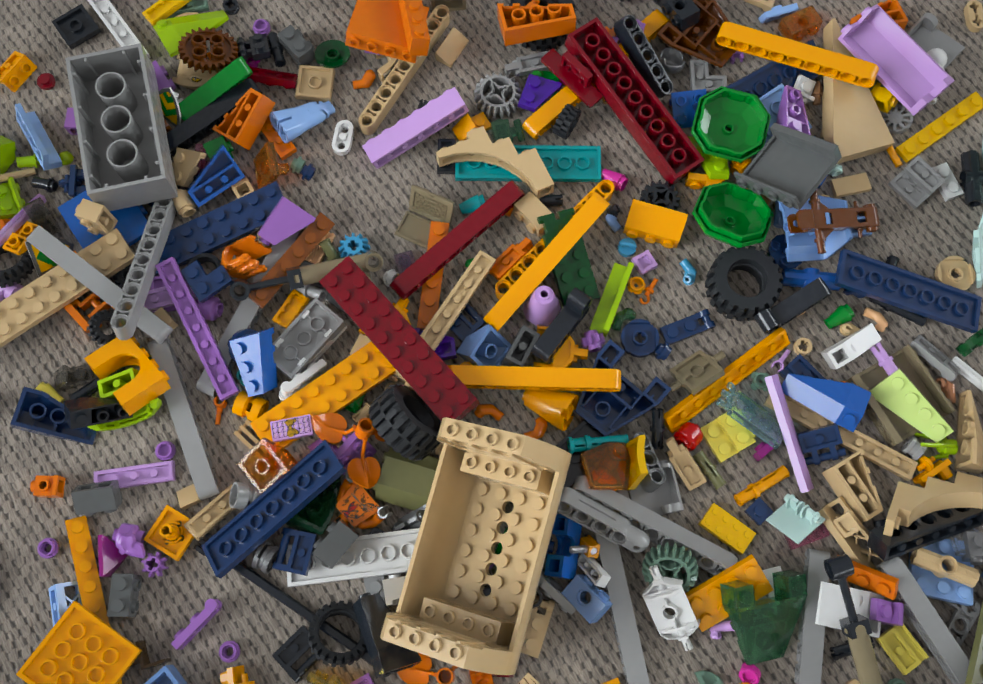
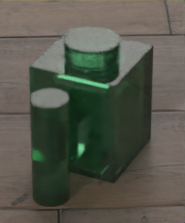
(501, 129)

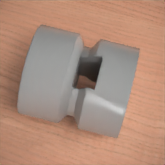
(242, 495)

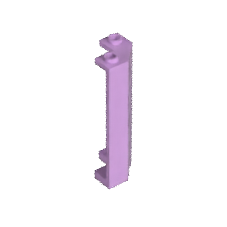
(901, 62)

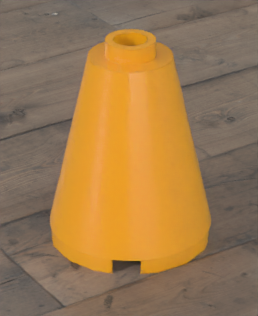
(552, 406)

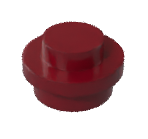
(46, 81)

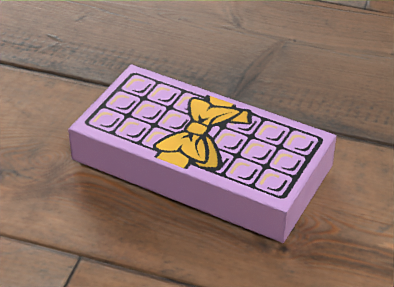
(291, 428)

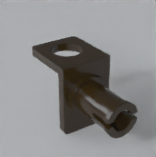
(143, 657)

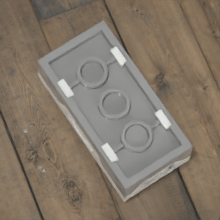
(307, 338)

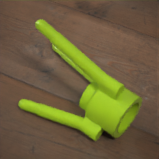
(944, 447)

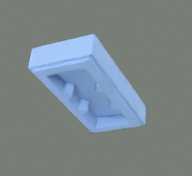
(778, 12)

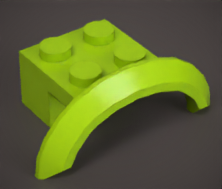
(111, 384)

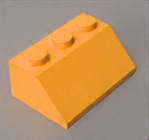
(655, 224)

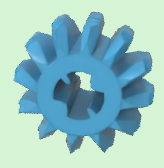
(347, 245)

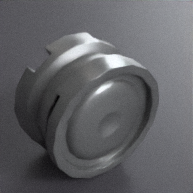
(265, 557)

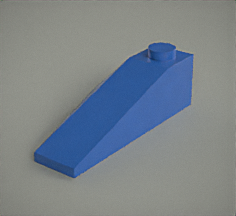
(834, 400)

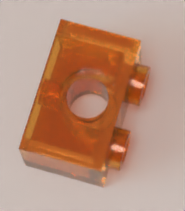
(800, 24)

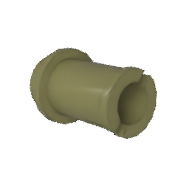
(329, 250)

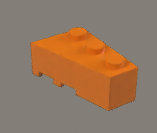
(246, 118)

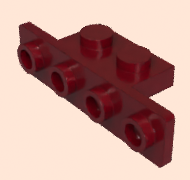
(573, 75)

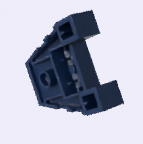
(616, 409)

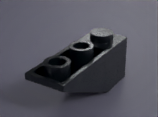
(92, 411)

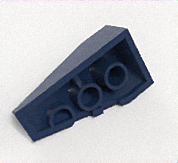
(45, 416)

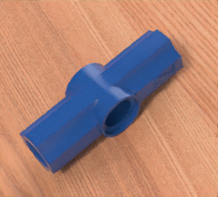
(803, 277)

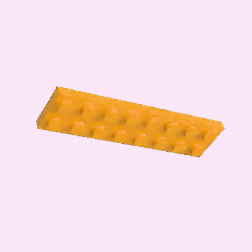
(331, 390)

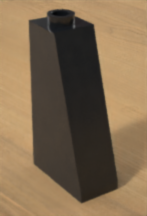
(384, 656)

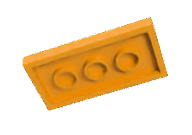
(707, 598)

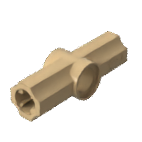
(955, 570)

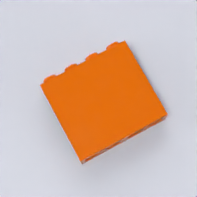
(379, 29)

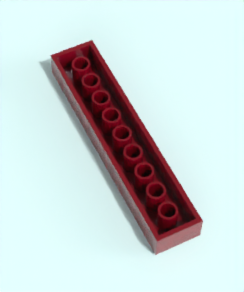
(634, 102)
(398, 341)

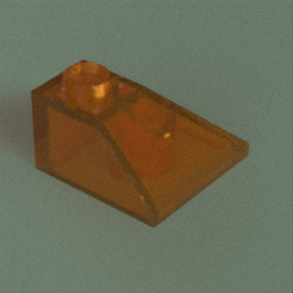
(266, 464)
(607, 466)

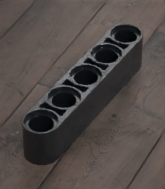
(643, 55)

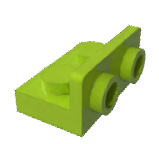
(10, 199)

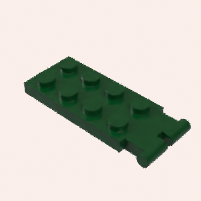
(574, 268)

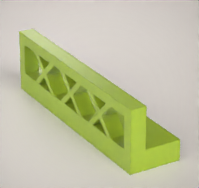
(611, 298)

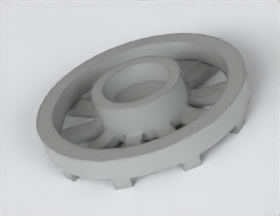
(896, 118)

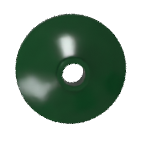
(332, 54)

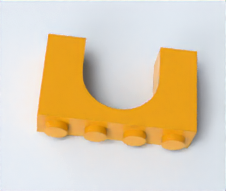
(144, 387)

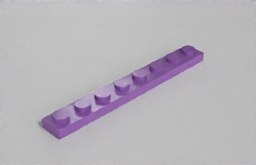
(197, 329)

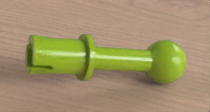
(32, 161)

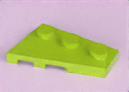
(713, 166)

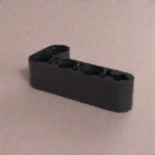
(793, 306)
(563, 325)

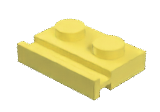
(902, 648)

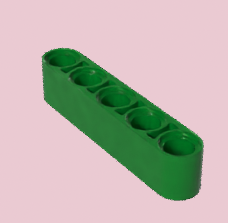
(215, 87)

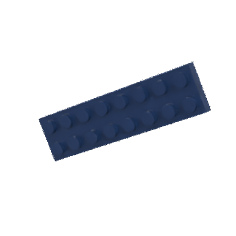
(768, 77)
(221, 225)
(908, 291)
(273, 508)

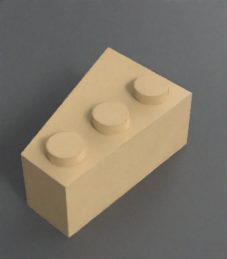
(852, 482)

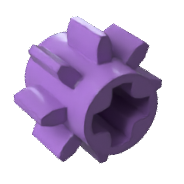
(592, 341)
(152, 570)

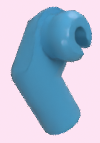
(690, 272)

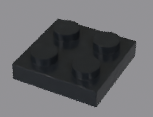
(76, 26)

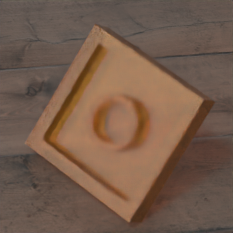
(266, 165)

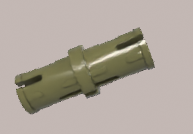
(709, 469)

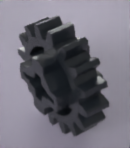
(657, 192)

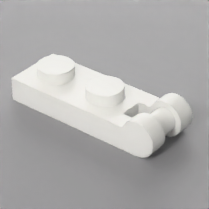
(302, 379)

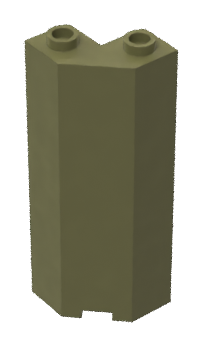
(405, 481)

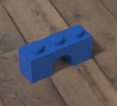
(563, 563)

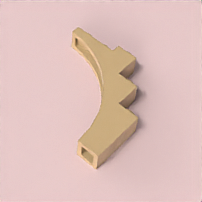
(503, 154)

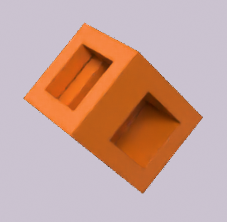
(53, 489)

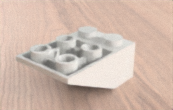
(832, 606)

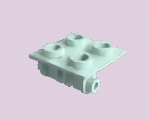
(795, 519)

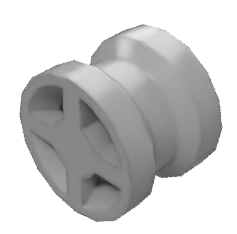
(913, 448)

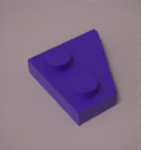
(537, 91)

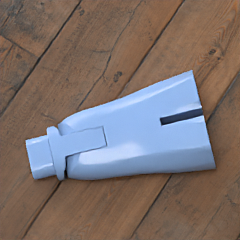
(295, 121)

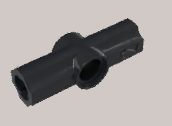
(971, 178)

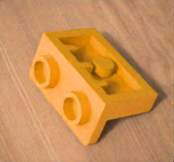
(16, 70)

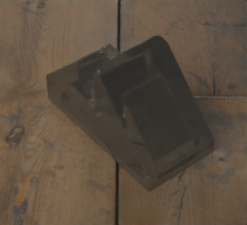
(42, 215)
(69, 378)

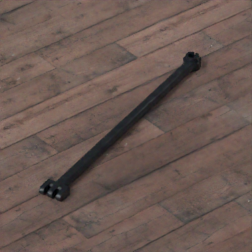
(291, 603)

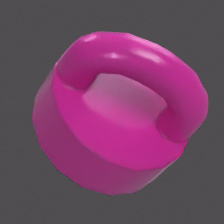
(749, 673)

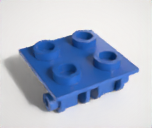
(682, 106)

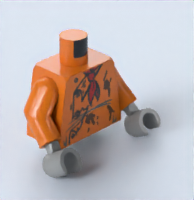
(358, 506)

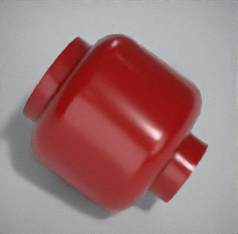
(689, 434)

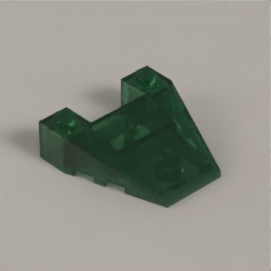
(767, 623)

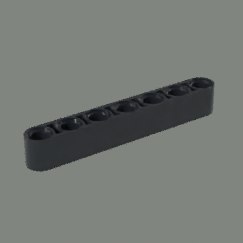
(201, 123)

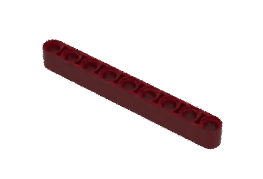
(456, 240)

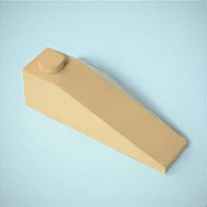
(969, 436)

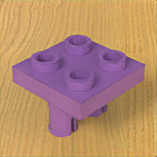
(352, 449)

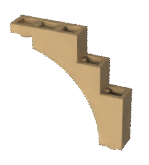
(914, 502)

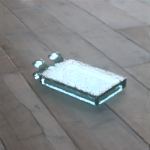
(751, 415)

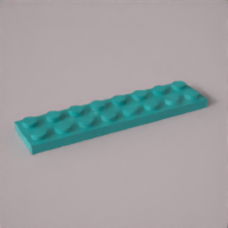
(561, 162)

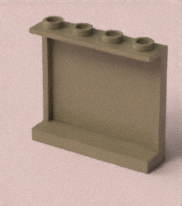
(890, 425)

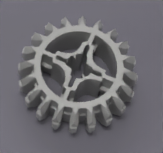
(493, 103)

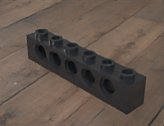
(681, 12)
(924, 531)

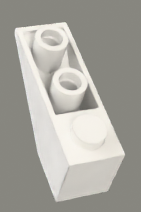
(851, 347)

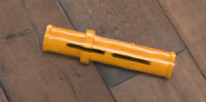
(755, 489)

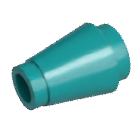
(472, 204)

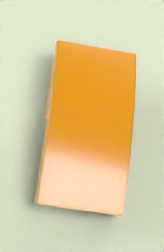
(16, 242)

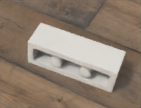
(593, 570)

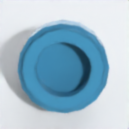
(627, 247)

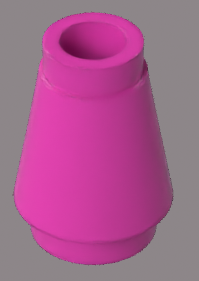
(618, 179)

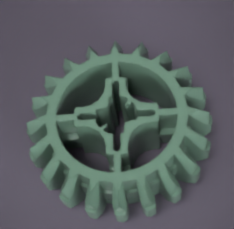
(670, 561)

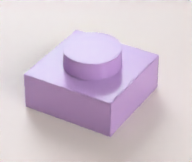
(644, 262)

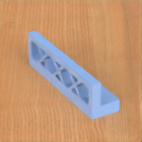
(37, 138)
(58, 599)

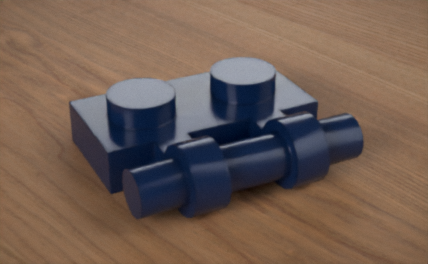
(818, 439)

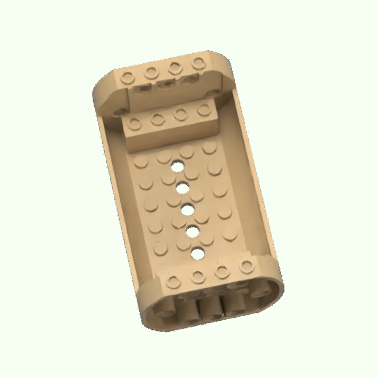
(443, 595)

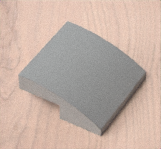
(916, 182)

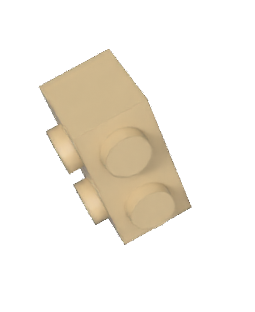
(95, 217)

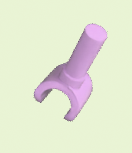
(781, 360)

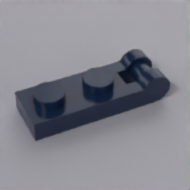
(687, 327)

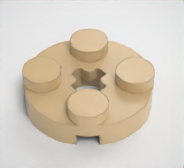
(955, 263)

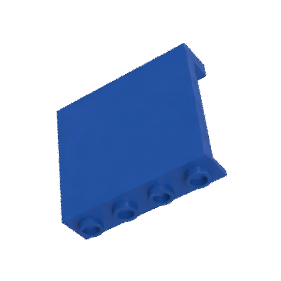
(130, 221)

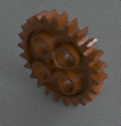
(194, 52)

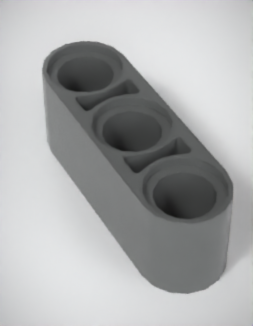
(655, 475)

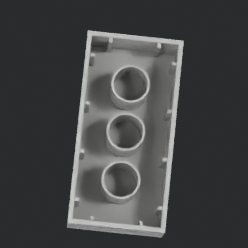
(121, 127)

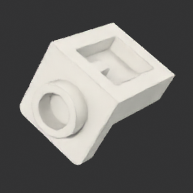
(806, 87)

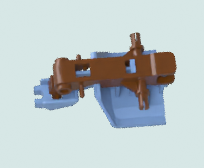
(825, 227)

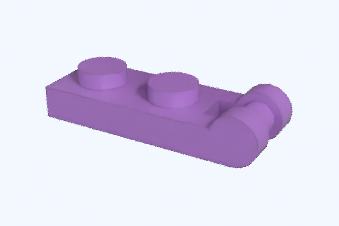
(197, 622)

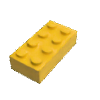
(727, 528)

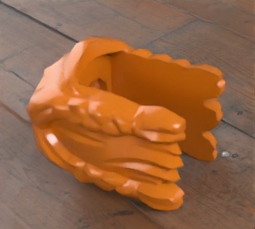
(246, 252)

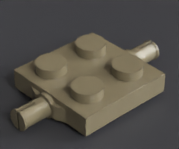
(697, 372)

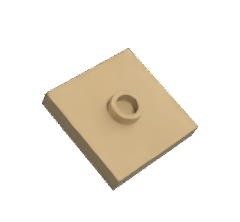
(315, 83)

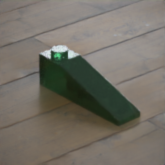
(318, 513)

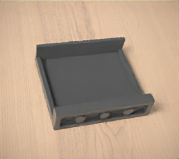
(789, 166)

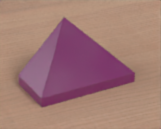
(108, 556)

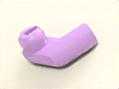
(716, 630)

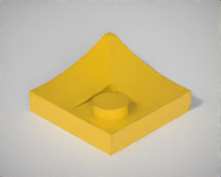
(638, 466)

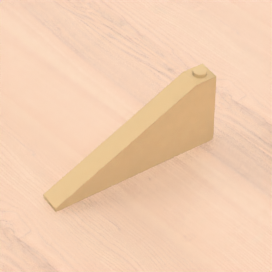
(850, 110)

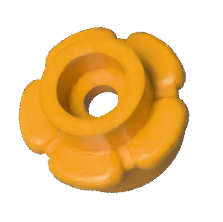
(636, 280)

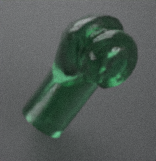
(621, 316)

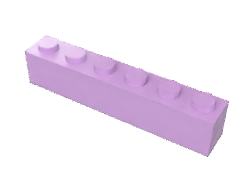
(415, 128)

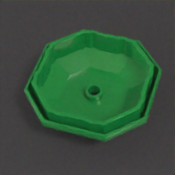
(741, 114)
(733, 214)

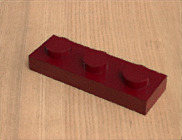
(273, 77)

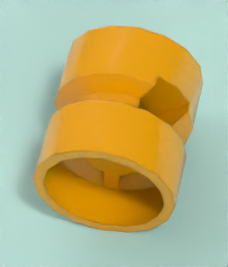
(249, 406)

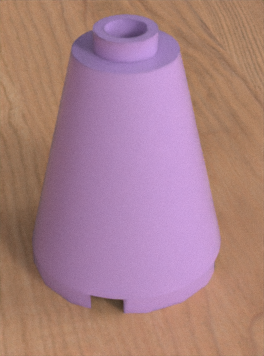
(541, 306)

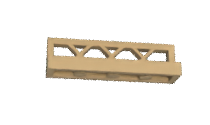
(849, 544)

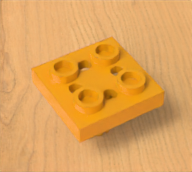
(166, 529)

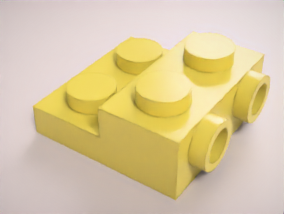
(726, 437)

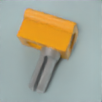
(588, 546)

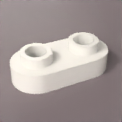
(343, 138)

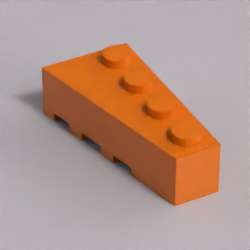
(534, 22)

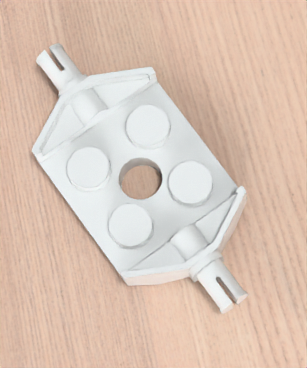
(669, 593)

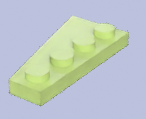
(907, 402)

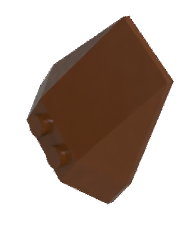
(700, 38)

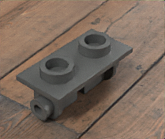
(411, 520)

